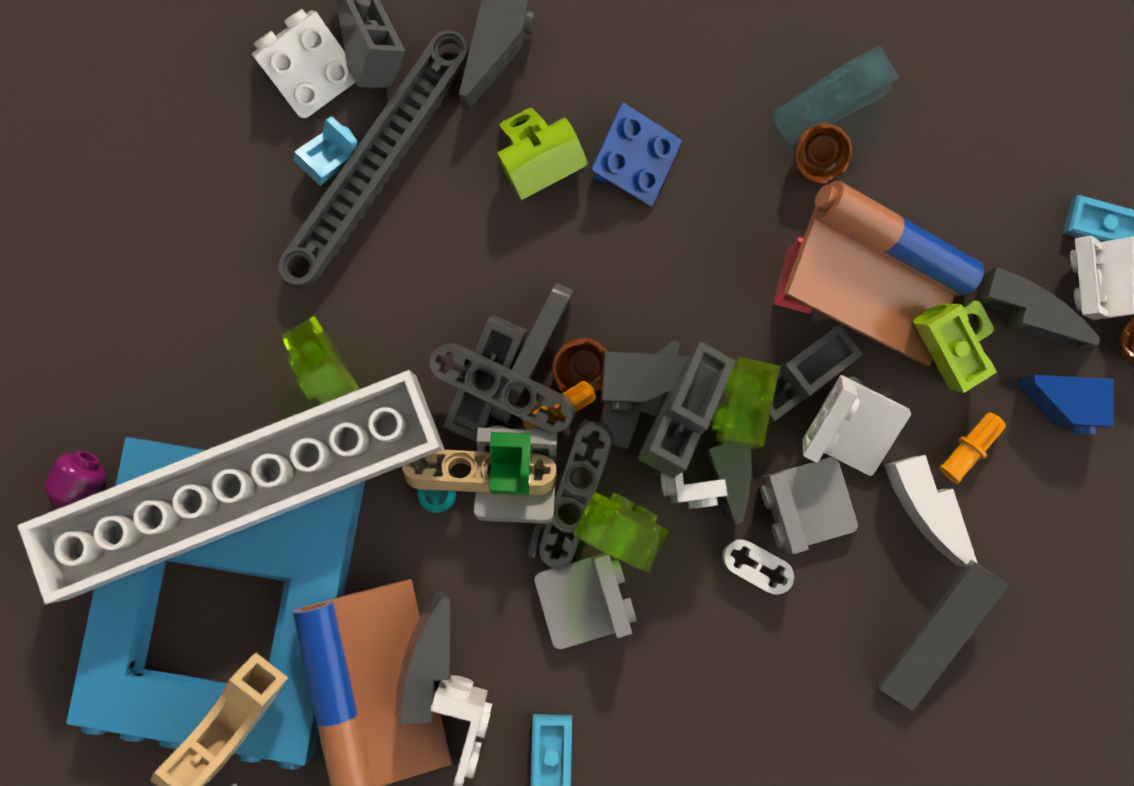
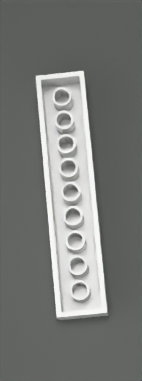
(230, 487)

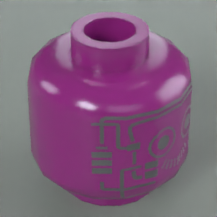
(74, 478)

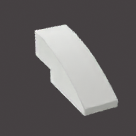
(931, 510)

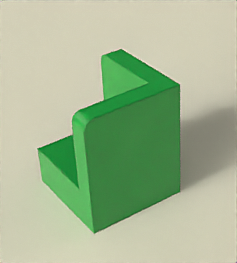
(510, 463)

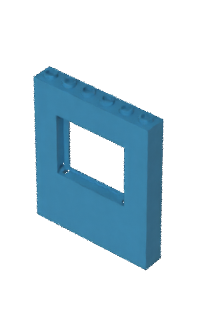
(302, 547)

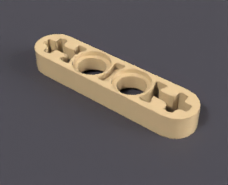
(478, 478)

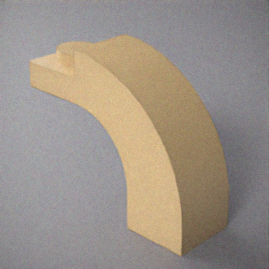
(224, 727)

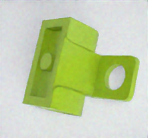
(539, 152)
(955, 344)

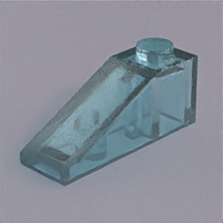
(837, 94)

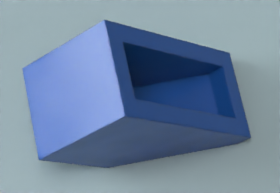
(1072, 401)

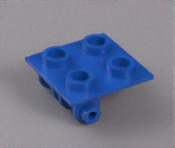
(635, 155)

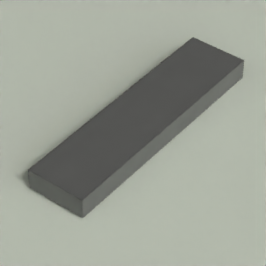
(942, 635)

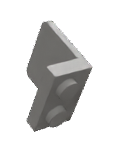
(808, 504)
(518, 507)
(584, 601)

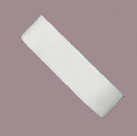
(763, 558)

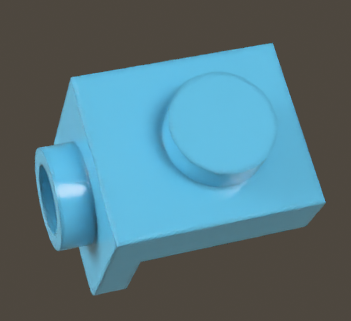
(327, 152)

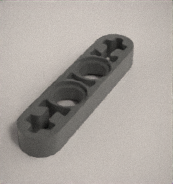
(537, 344)
(500, 392)
(574, 494)

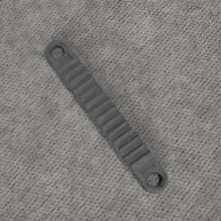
(375, 159)

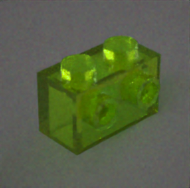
(318, 362)
(746, 404)
(620, 531)

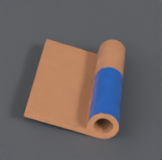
(876, 269)
(353, 671)

